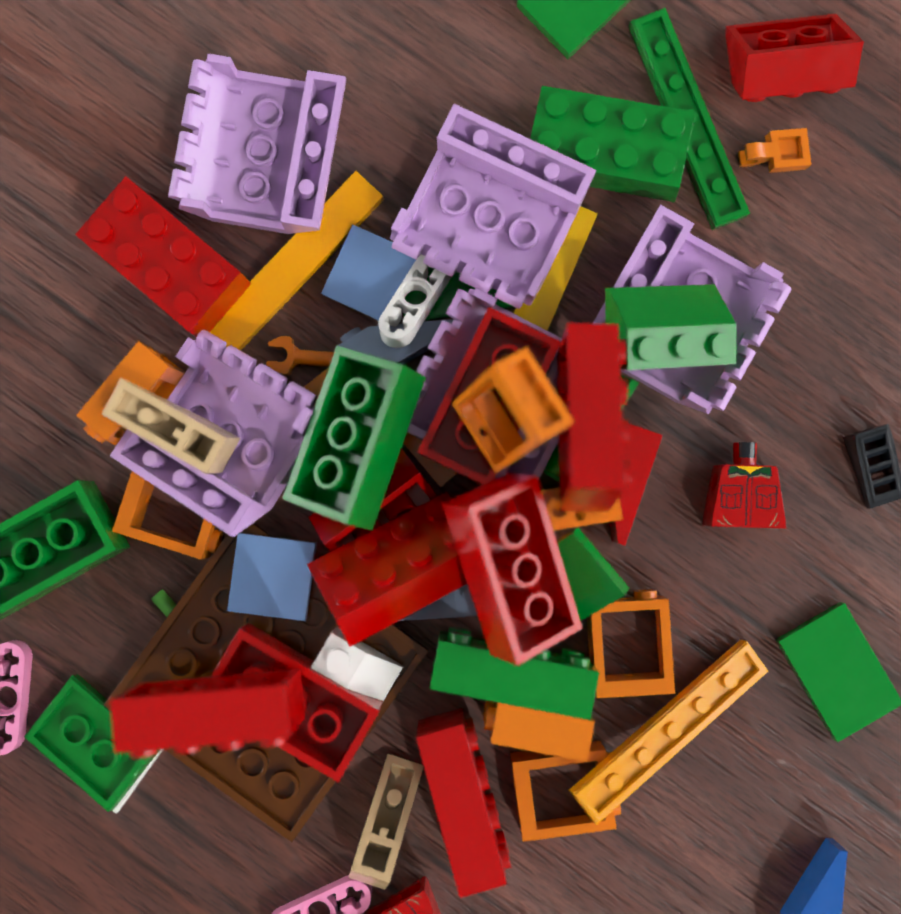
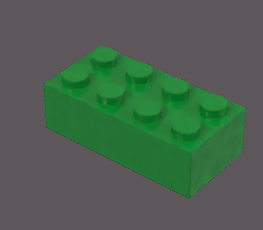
(627, 142)
(354, 437)
(55, 544)
(544, 683)

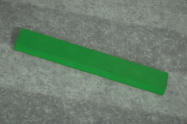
(678, 89)

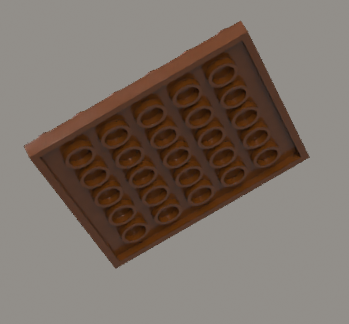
(191, 644)

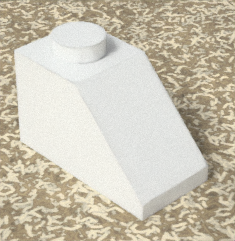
(357, 667)

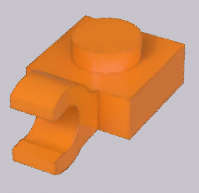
(782, 150)

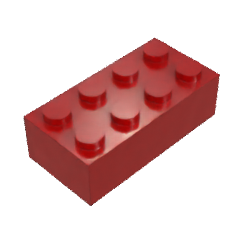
(163, 258)
(593, 394)
(448, 437)
(513, 567)
(390, 571)
(208, 712)
(334, 715)
(463, 808)

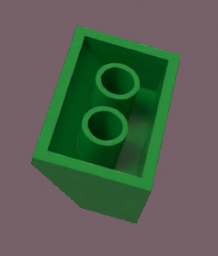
(672, 326)

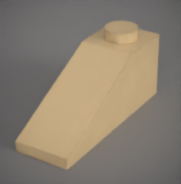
(171, 427)
(386, 822)

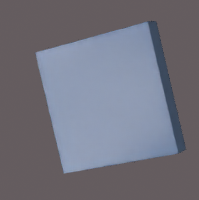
(366, 273)
(271, 576)

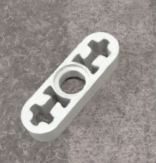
(415, 314)

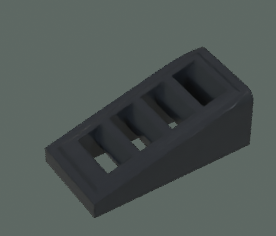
(886, 449)

